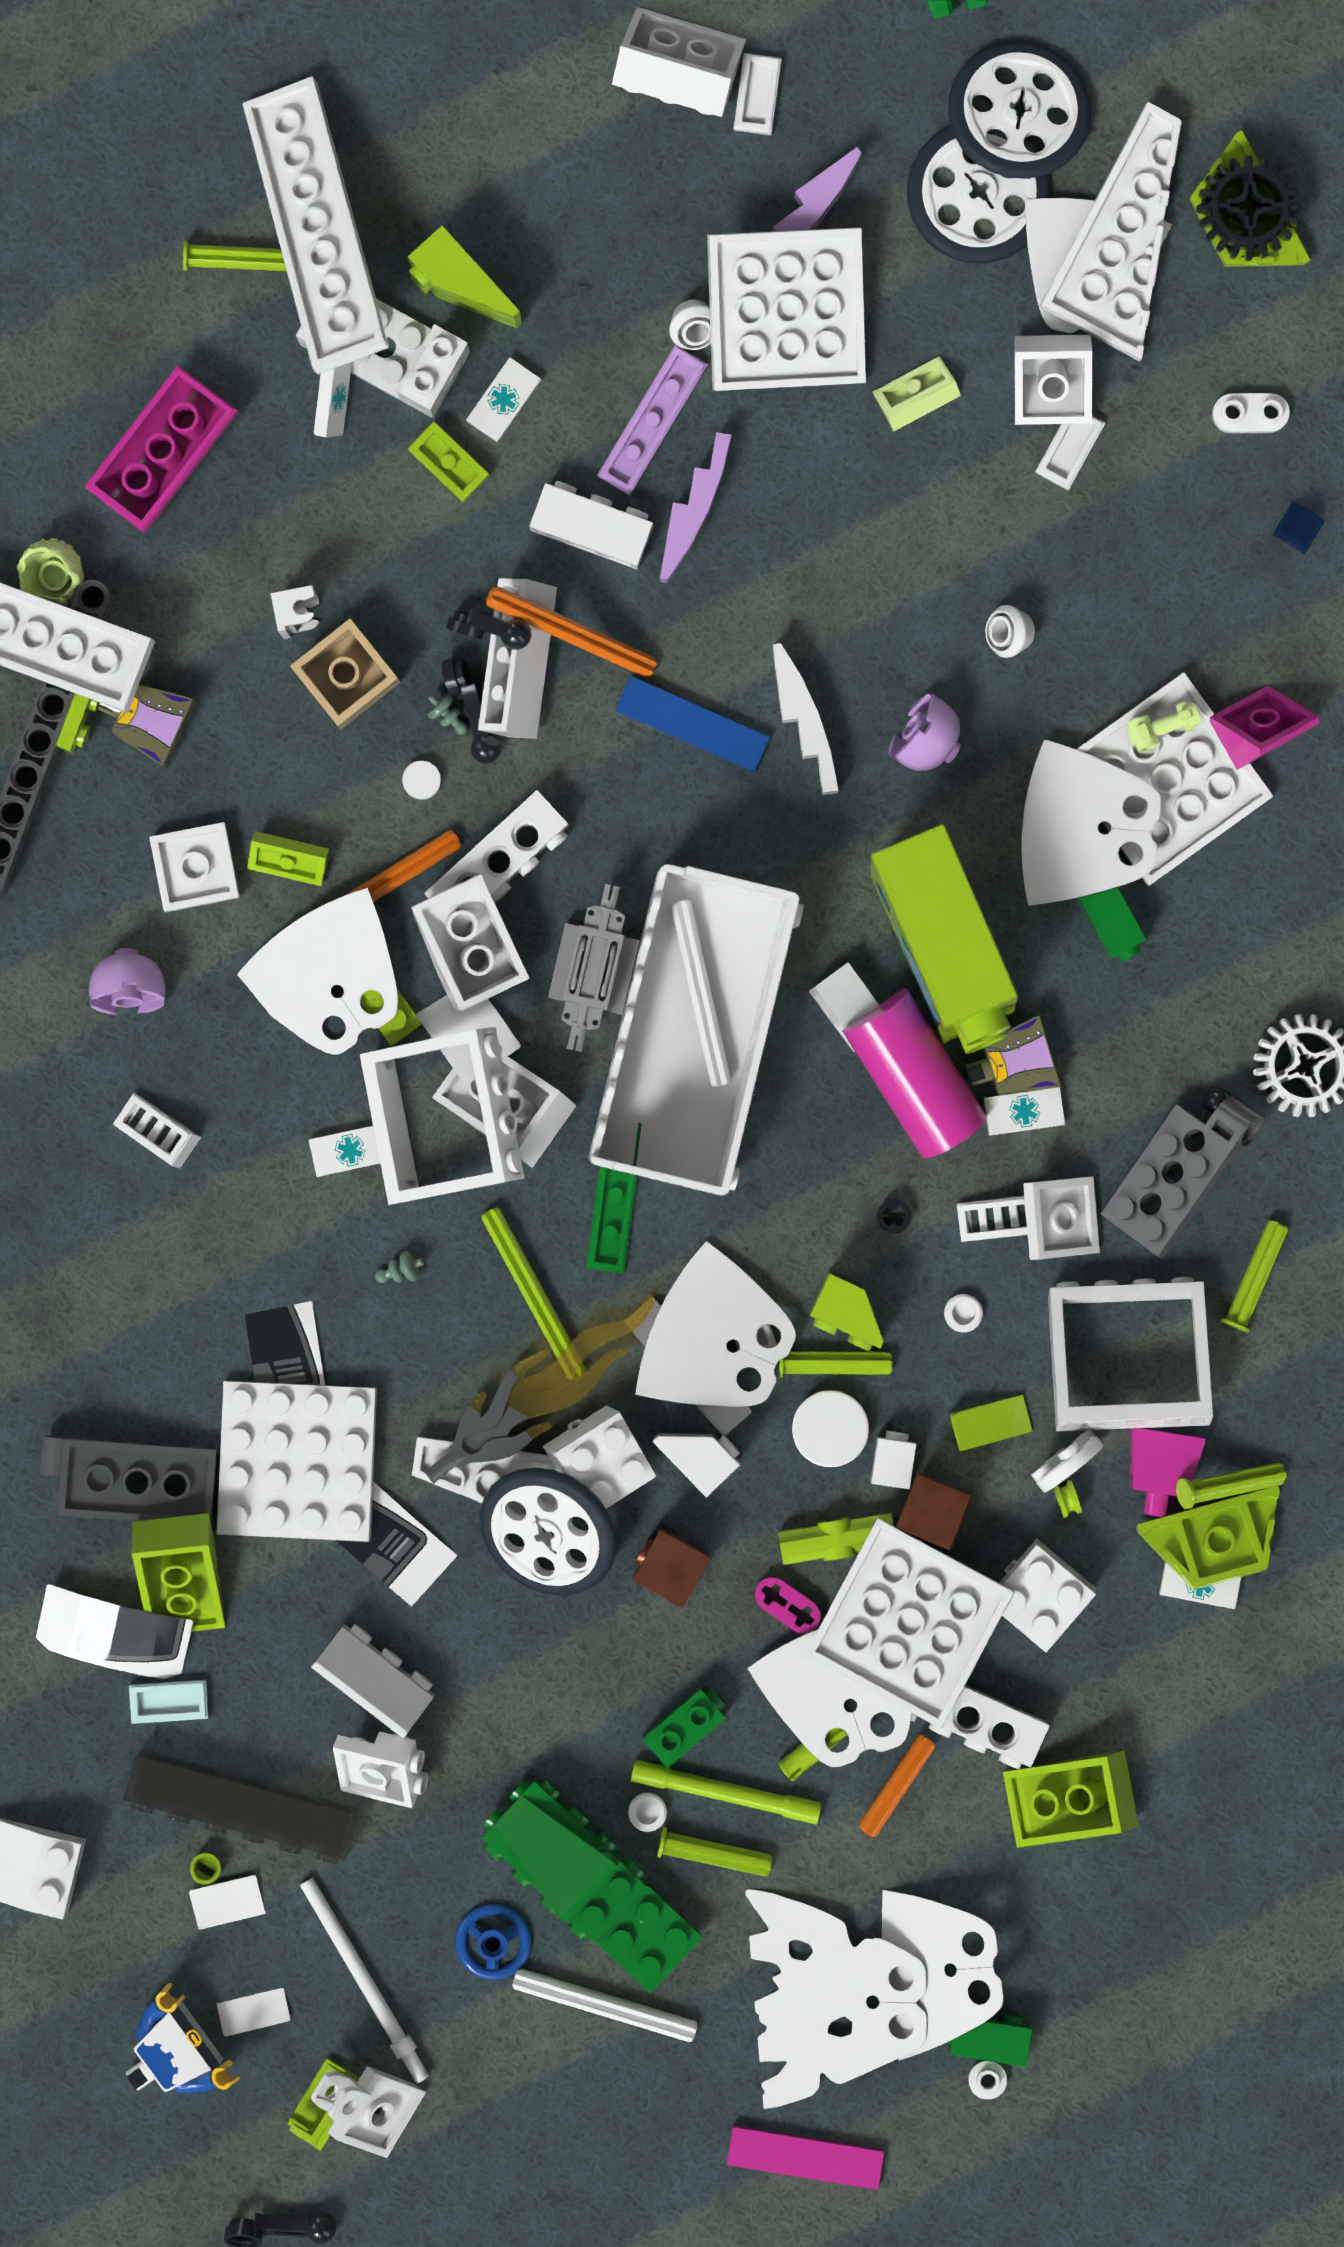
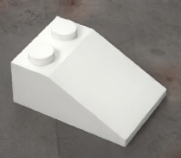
(469, 943)
(535, 1103)
(38, 1868)

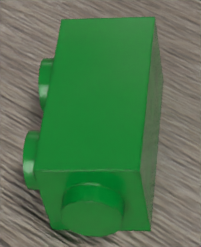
(1112, 923)
(685, 1725)
(996, 2041)

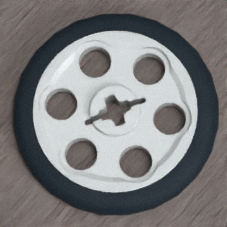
(1013, 158)
(959, 240)
(573, 1501)

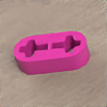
(793, 1597)

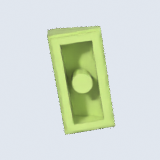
(917, 393)

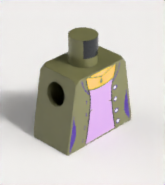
(152, 722)
(1017, 1061)

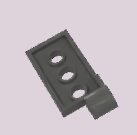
(1226, 1138)

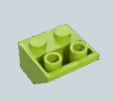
(848, 1309)

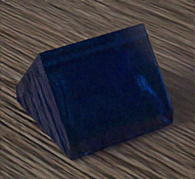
(1298, 527)

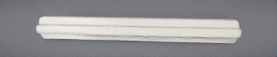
(700, 993)
(605, 2005)

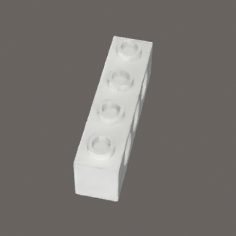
(533, 812)
(1027, 1729)

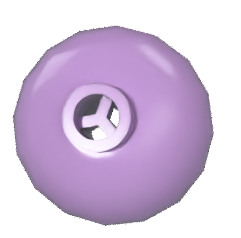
(928, 736)
(126, 982)

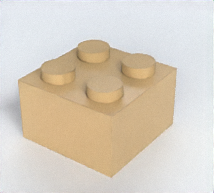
(345, 674)

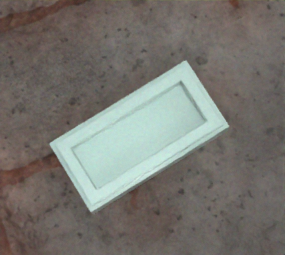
(168, 1701)

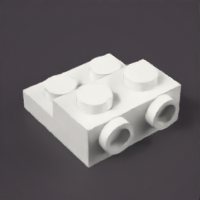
(381, 1770)

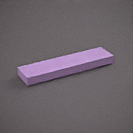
(652, 420)

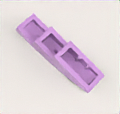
(820, 194)
(689, 519)

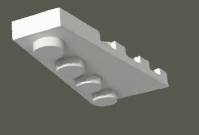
(476, 1478)

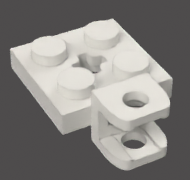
(354, 2105)

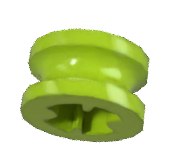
(1067, 1499)

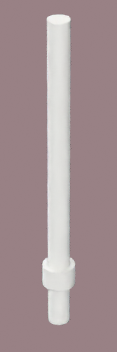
(402, 2044)

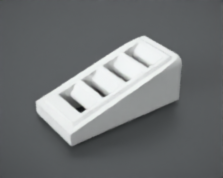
(183, 1147)
(964, 1217)

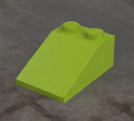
(456, 278)
(179, 1569)
(1071, 1799)

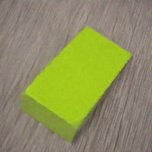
(990, 1422)

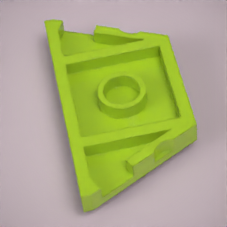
(1292, 251)
(1216, 1539)

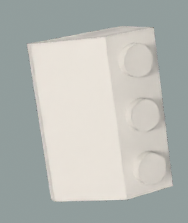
(678, 62)
(375, 1679)

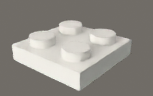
(194, 867)
(1061, 1218)

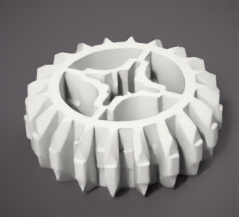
(1296, 1049)

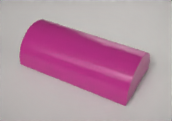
(161, 449)
(915, 1075)

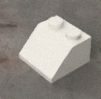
(1053, 379)
(700, 1457)

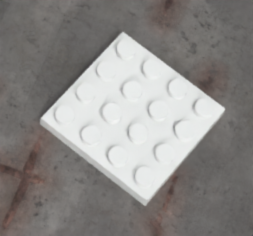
(786, 308)
(1191, 773)
(297, 1461)
(909, 1623)

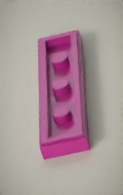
(805, 2157)

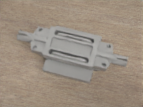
(593, 968)

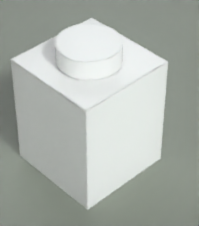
(893, 1460)

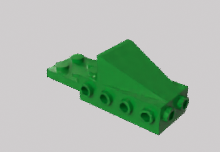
(588, 1882)

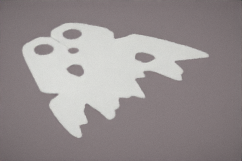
(823, 1989)

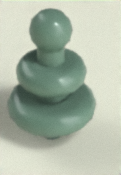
(449, 716)
(399, 1270)

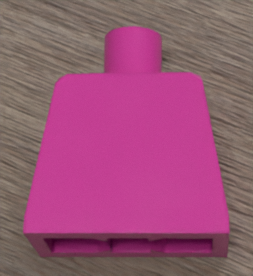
(1159, 1462)

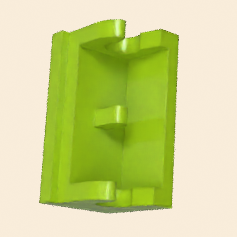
(308, 2119)

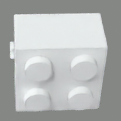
(601, 1456)
(1045, 1594)

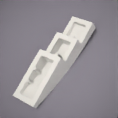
(798, 706)

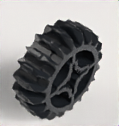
(1265, 208)

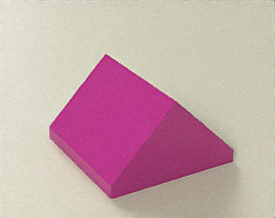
(1260, 725)

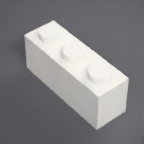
(592, 524)

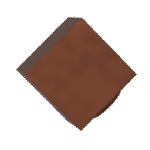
(935, 1511)
(670, 1567)

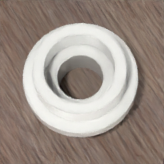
(981, 2069)

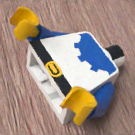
(176, 2050)

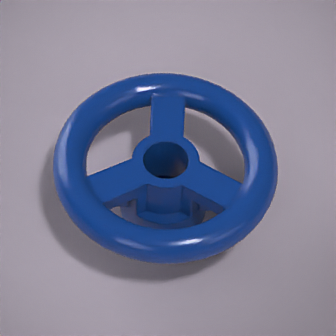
(491, 1971)

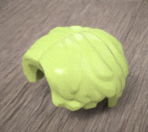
(51, 571)

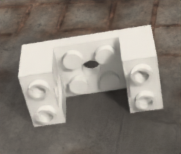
(421, 366)

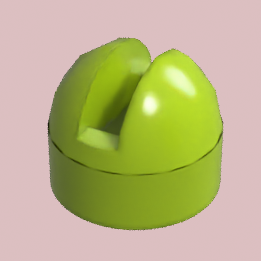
(209, 1862)

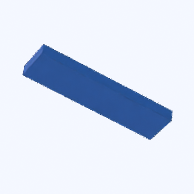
(692, 724)

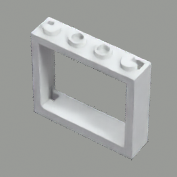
(391, 1124)
(1129, 1415)

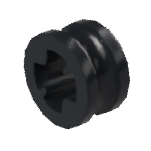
(895, 1204)

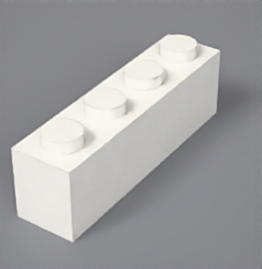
(517, 676)

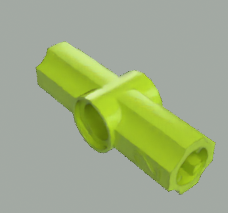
(827, 1539)

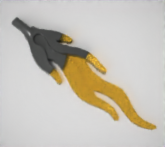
(539, 1394)

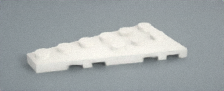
(1115, 255)

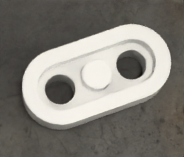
(1251, 413)

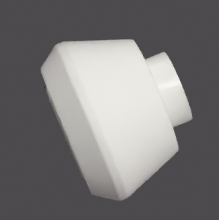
(691, 325)
(1009, 631)

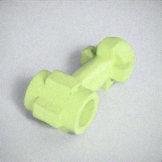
(1145, 734)

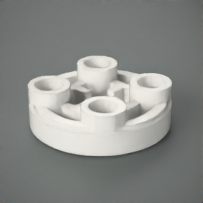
(830, 1428)
(1067, 1461)

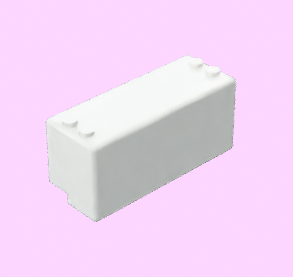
(658, 1058)

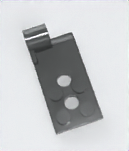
(96, 1473)

